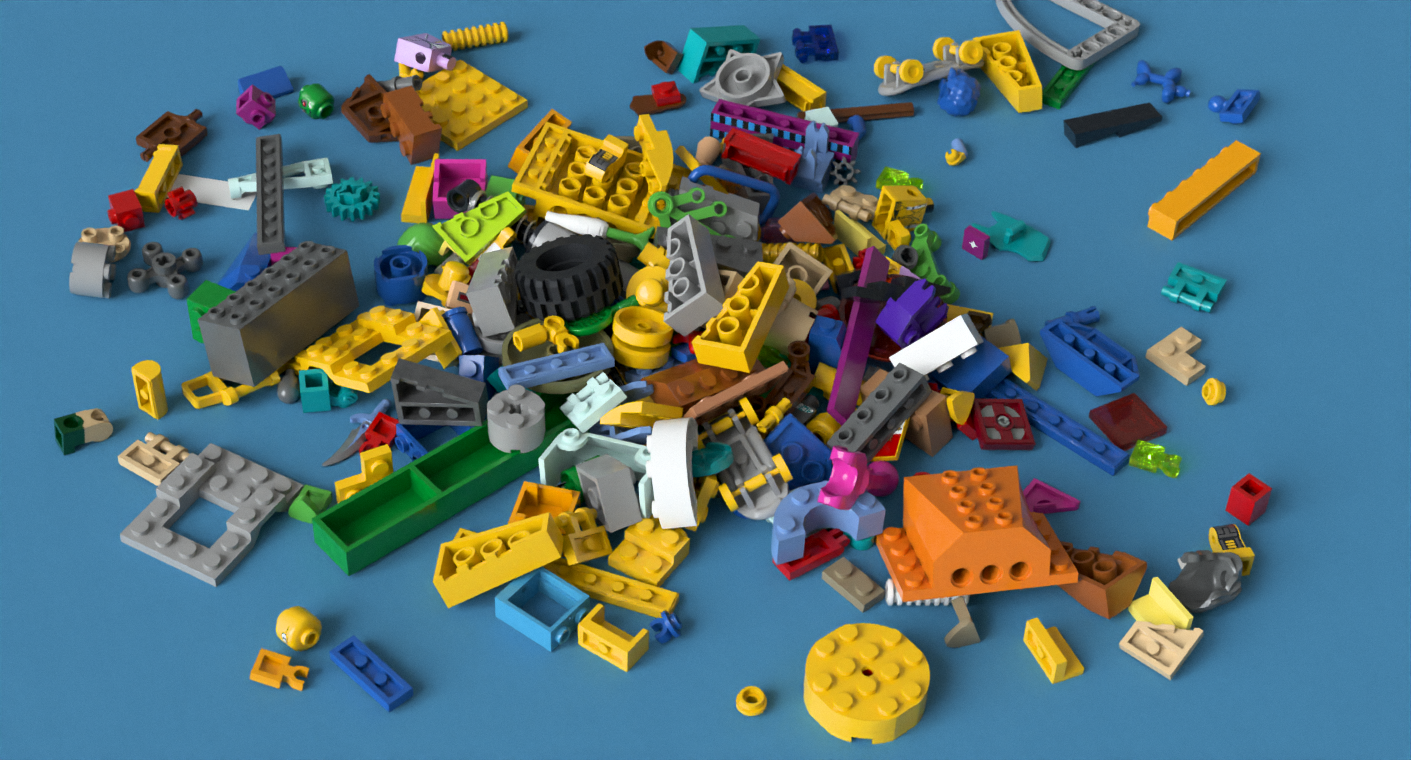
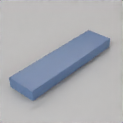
(557, 366)

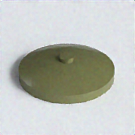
(512, 355)

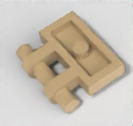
(852, 202)
(148, 459)

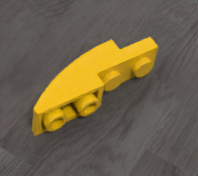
(657, 155)

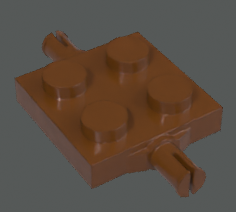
(172, 130)

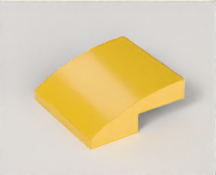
(640, 414)

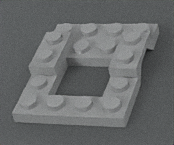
(222, 479)

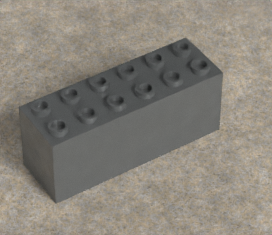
(278, 313)

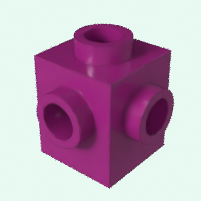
(256, 107)

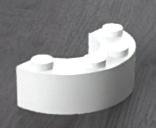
(672, 471)

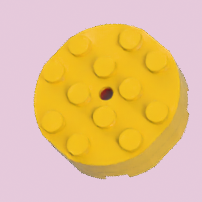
(866, 683)

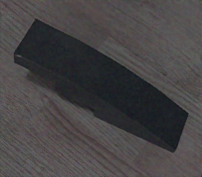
(881, 291)

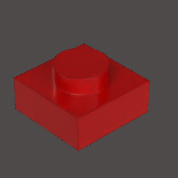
(666, 93)

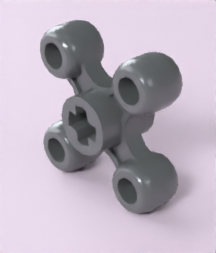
(165, 270)

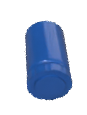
(463, 331)

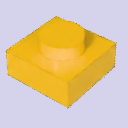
(897, 234)

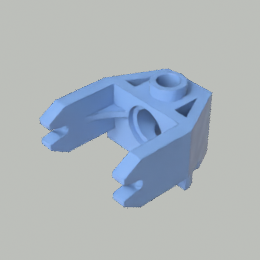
(815, 159)
(633, 391)

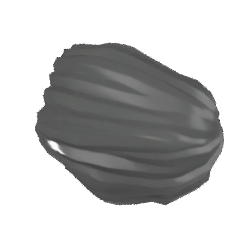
(1207, 580)

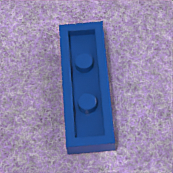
(371, 673)

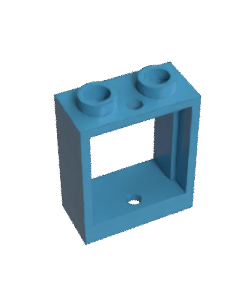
(524, 588)

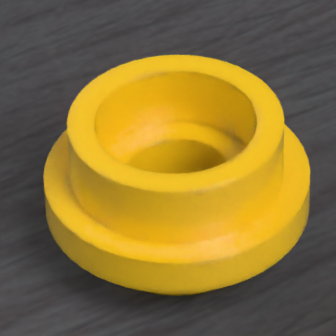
(1213, 391)
(751, 701)

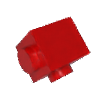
(125, 210)
(1248, 499)

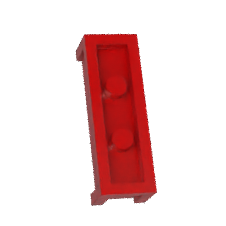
(761, 155)

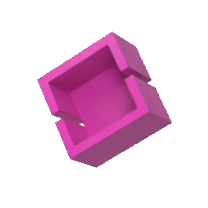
(449, 174)

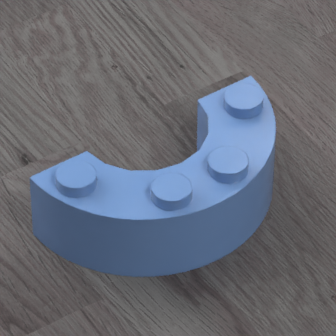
(802, 514)

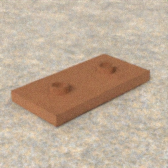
(754, 384)

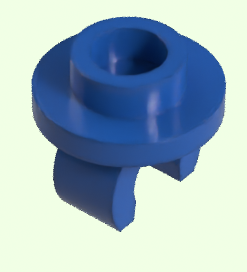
(671, 626)

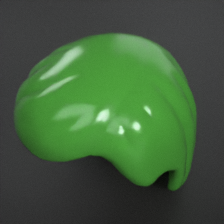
(426, 239)

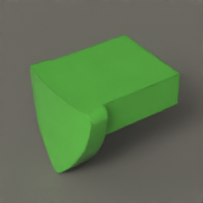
(310, 503)

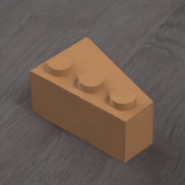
(928, 425)

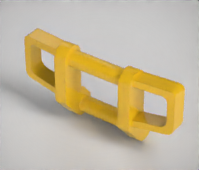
(221, 392)

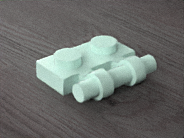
(592, 402)

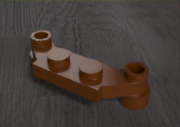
(792, 385)

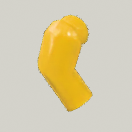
(405, 71)

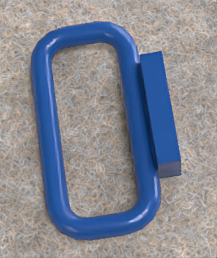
(744, 181)

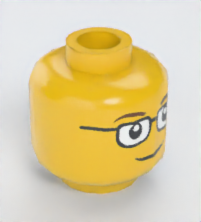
(298, 628)

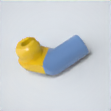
(958, 153)

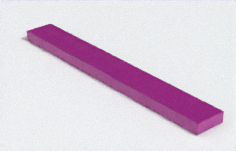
(857, 341)

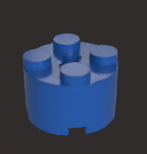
(400, 275)

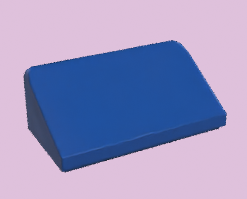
(271, 81)

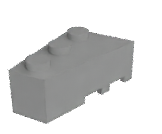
(741, 215)

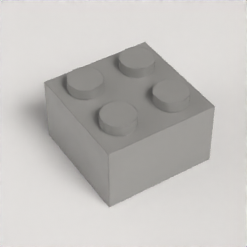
(610, 491)

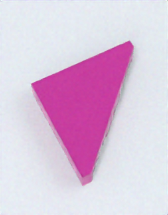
(1046, 499)

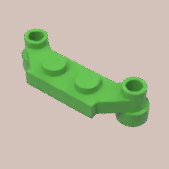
(925, 244)

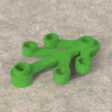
(671, 210)

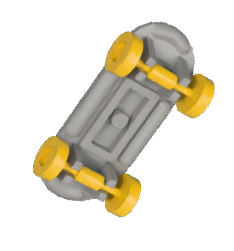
(912, 73)
(755, 478)

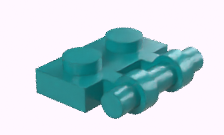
(1196, 282)

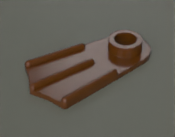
(646, 105)

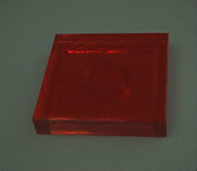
(1127, 421)

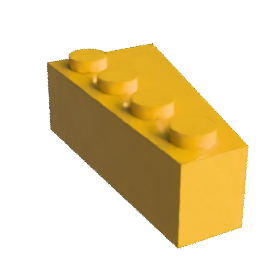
(1011, 70)
(495, 557)

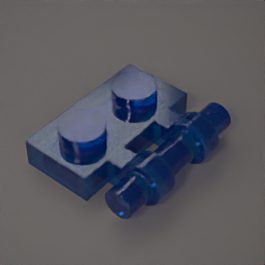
(822, 44)

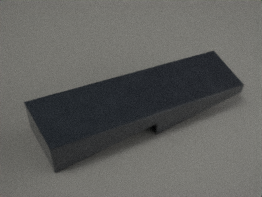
(1118, 121)

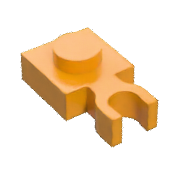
(274, 668)

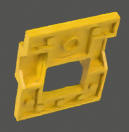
(379, 325)

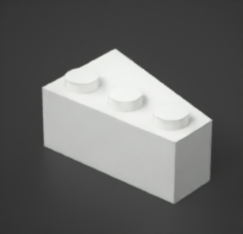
(940, 347)

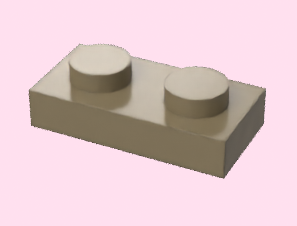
(853, 584)

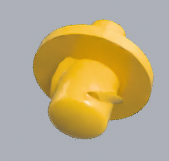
(439, 284)
(649, 287)

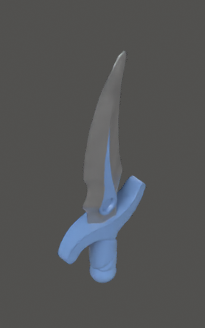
(357, 436)

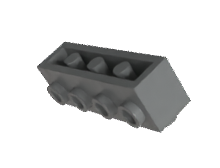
(883, 412)

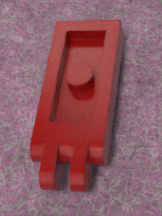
(817, 550)

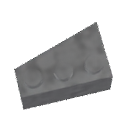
(437, 397)

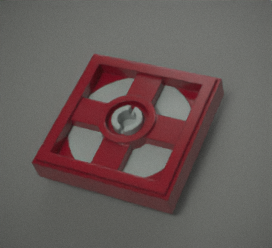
(1002, 424)

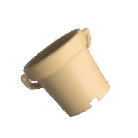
(791, 322)

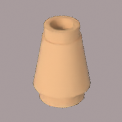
(708, 150)

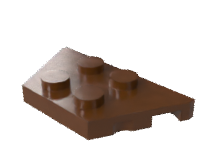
(365, 113)

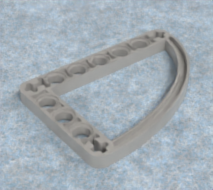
(1118, 31)

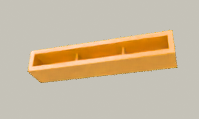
(1203, 190)

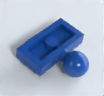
(1237, 107)

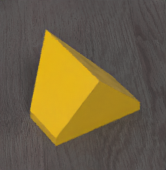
(1026, 363)

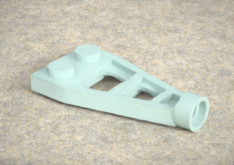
(316, 175)

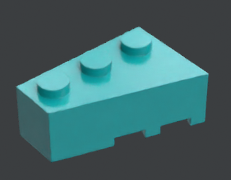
(708, 48)

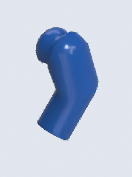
(857, 125)

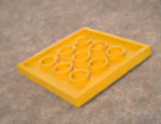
(467, 103)

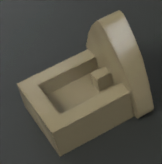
(1003, 334)
(965, 631)

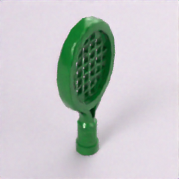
(597, 321)

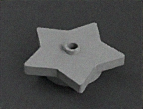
(747, 80)

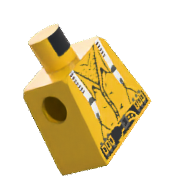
(900, 203)

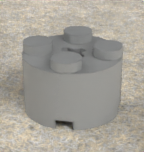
(92, 269)
(516, 420)

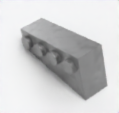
(730, 253)

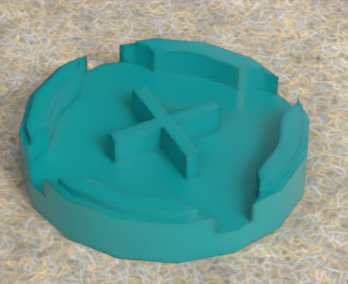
(711, 459)

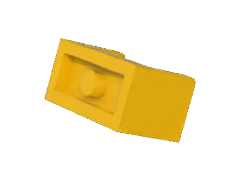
(611, 642)

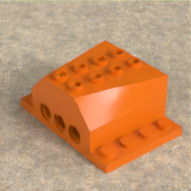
(971, 537)

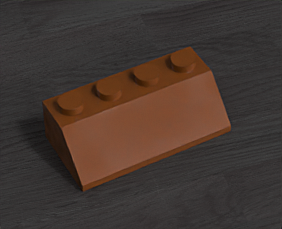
(692, 381)

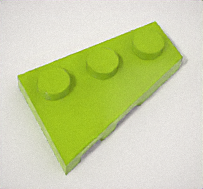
(476, 229)

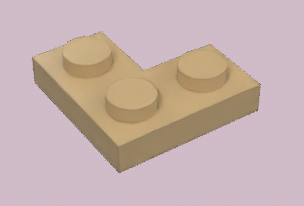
(1174, 357)

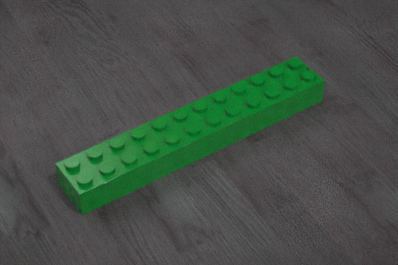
(427, 492)

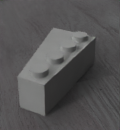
(693, 277)
(494, 292)

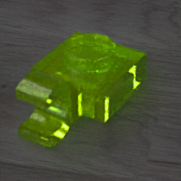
(1152, 456)

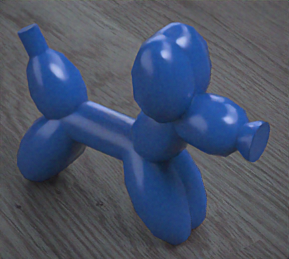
(1168, 81)

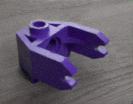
(912, 315)

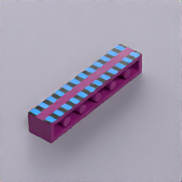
(786, 130)

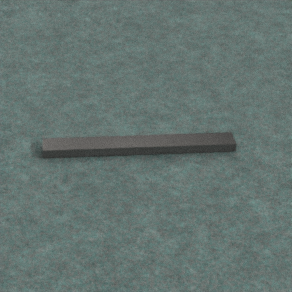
(270, 194)

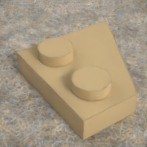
(1160, 646)

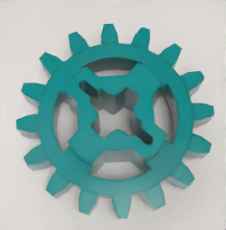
(352, 199)

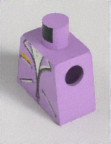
(424, 53)

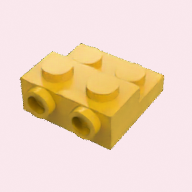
(650, 551)

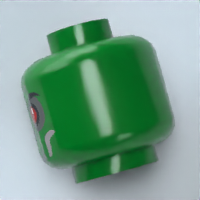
(316, 101)

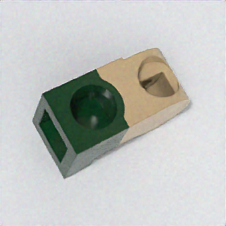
(81, 428)

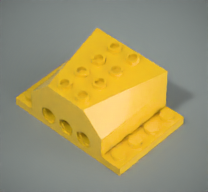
(557, 182)

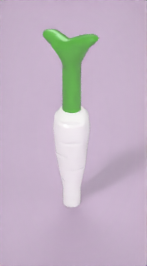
(594, 226)

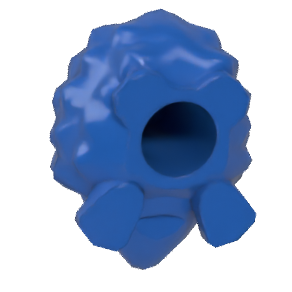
(959, 93)

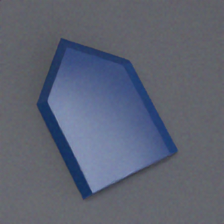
(801, 451)

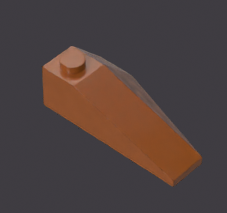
(809, 222)
(1104, 580)

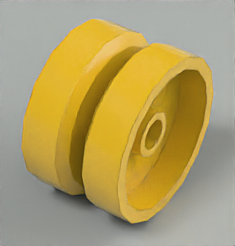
(641, 337)

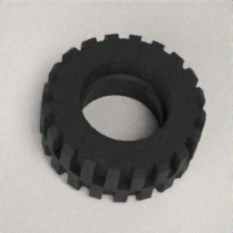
(569, 277)

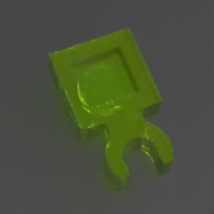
(895, 177)

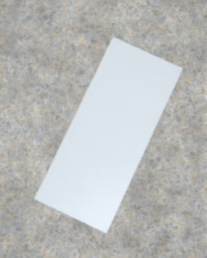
(213, 192)

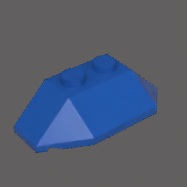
(1089, 357)

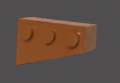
(411, 124)

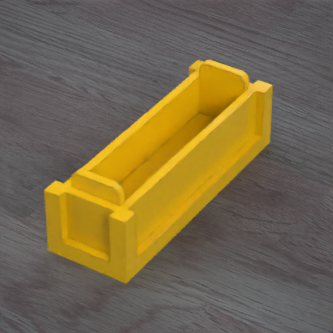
(800, 91)
(159, 178)

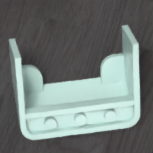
(575, 447)

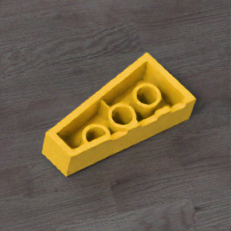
(746, 318)

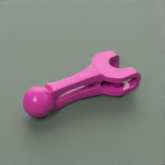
(853, 477)

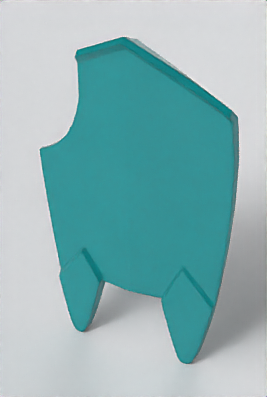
(1016, 237)

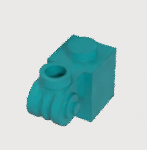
(321, 394)

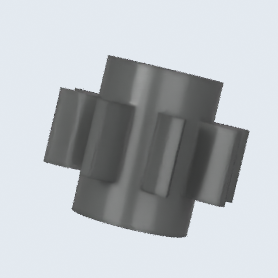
(840, 167)

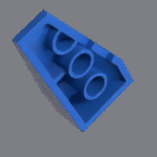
(245, 266)

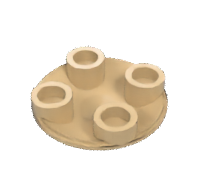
(108, 236)

